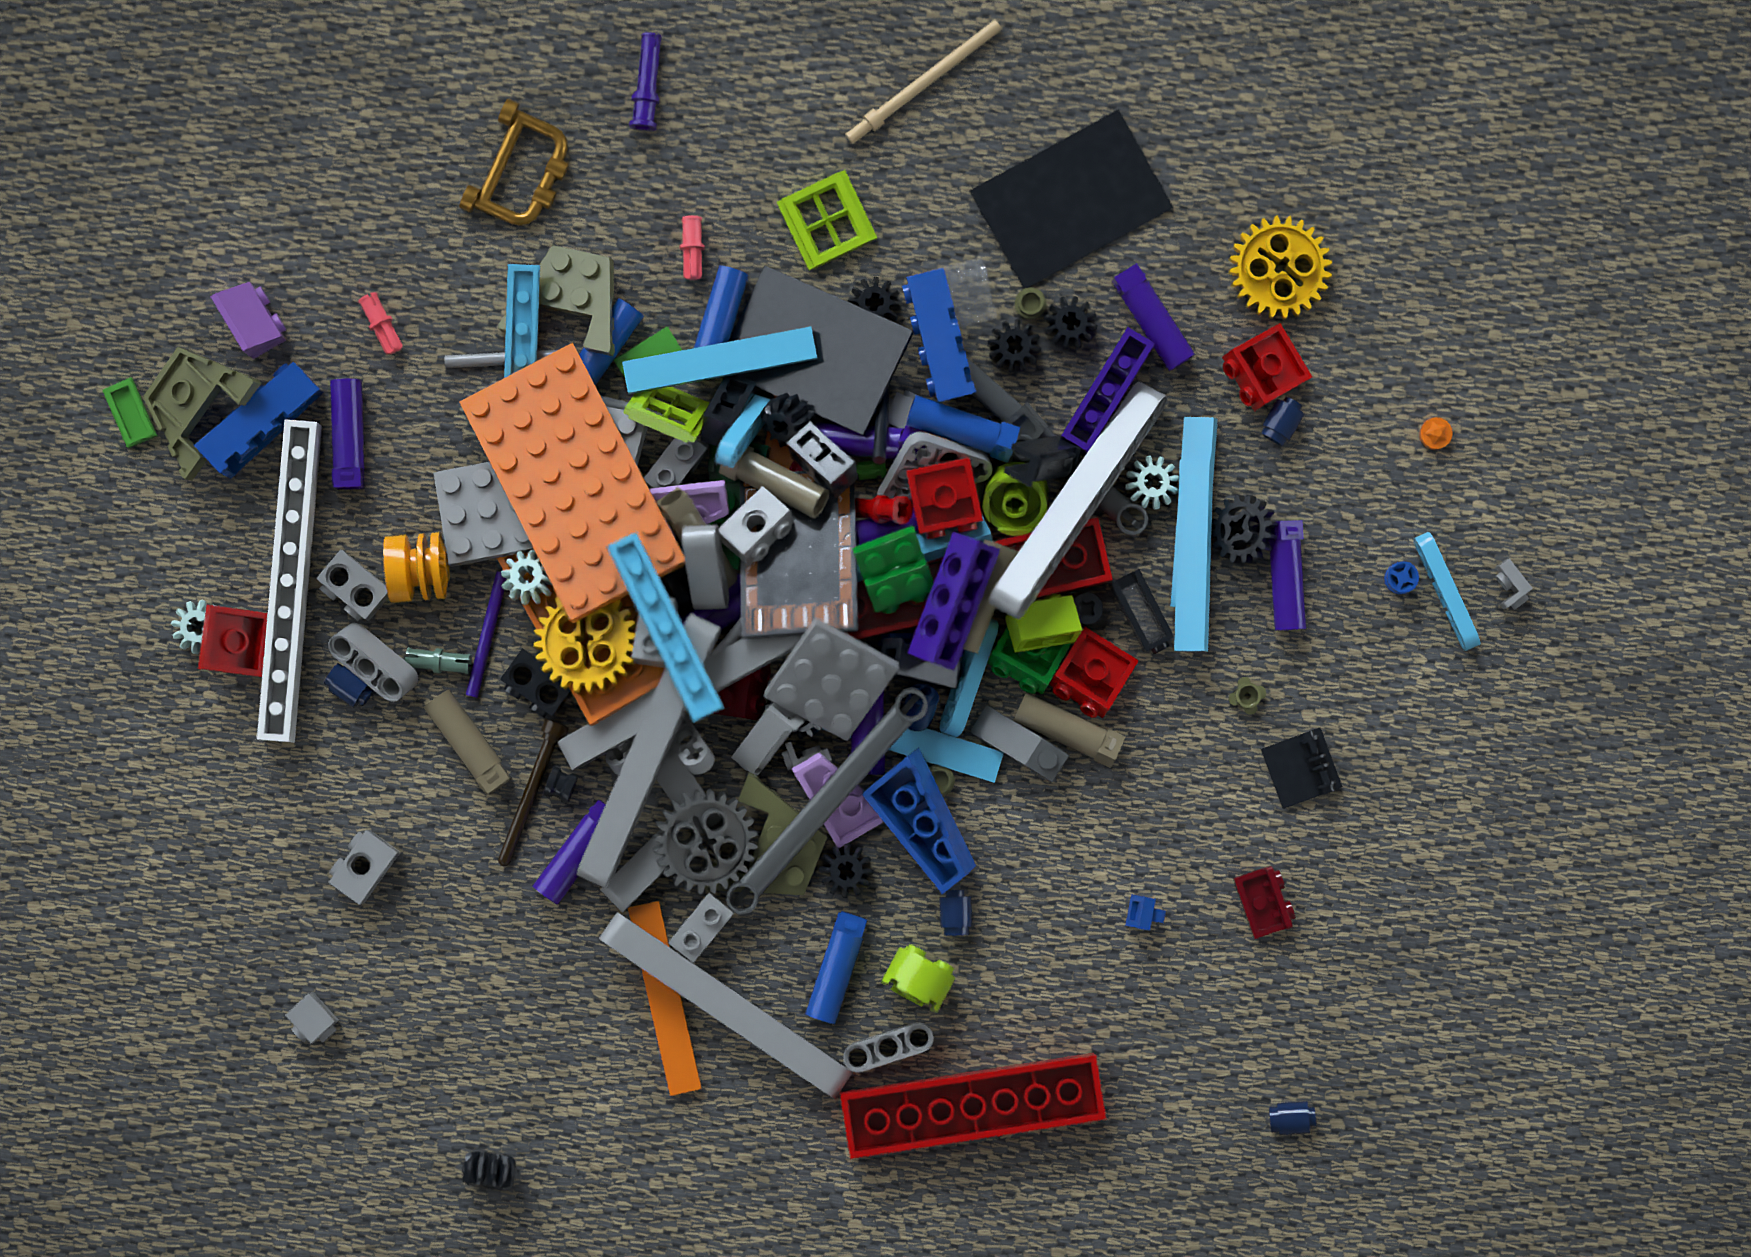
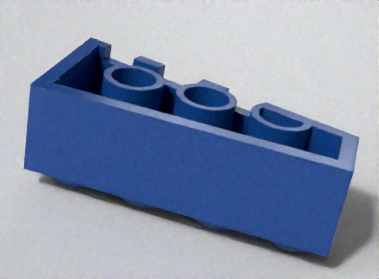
(940, 335)
(260, 421)
(921, 820)

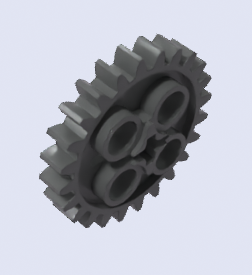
(679, 853)

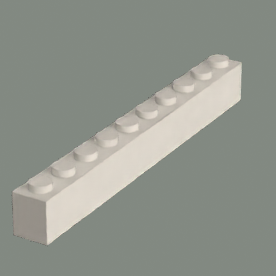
(289, 581)

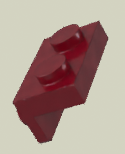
(745, 696)
(1264, 902)

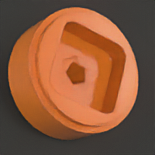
(1435, 433)

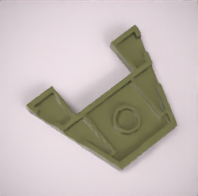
(579, 286)
(183, 396)
(798, 872)

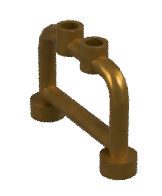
(543, 195)

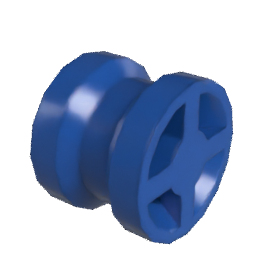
(1409, 574)

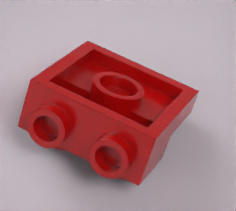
(1265, 367)
(944, 497)
(233, 641)
(1092, 673)

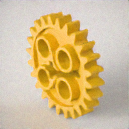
(1298, 245)
(557, 644)

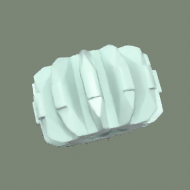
(1152, 471)
(516, 582)
(190, 637)

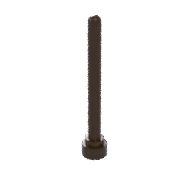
(551, 734)

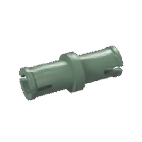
(439, 660)

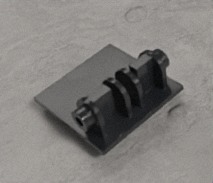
(1301, 768)

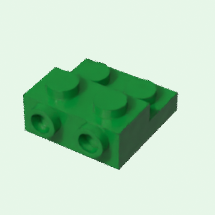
(894, 570)
(1029, 667)

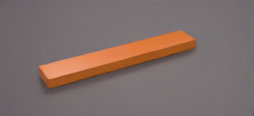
(667, 1011)

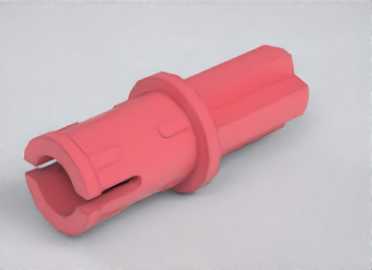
(692, 247)
(380, 323)

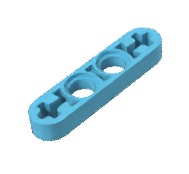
(742, 432)
(1447, 591)
(961, 699)

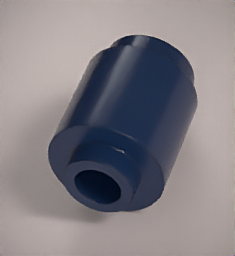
(1282, 421)
(347, 686)
(932, 701)
(956, 913)
(1292, 1118)

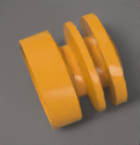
(415, 567)

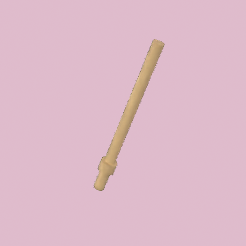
(875, 118)

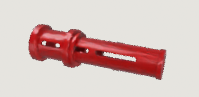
(885, 509)

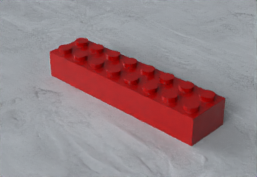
(972, 1105)

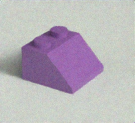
(249, 318)

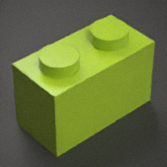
(1045, 624)

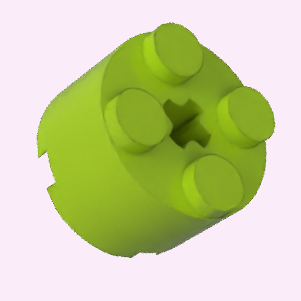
(1011, 515)
(919, 978)

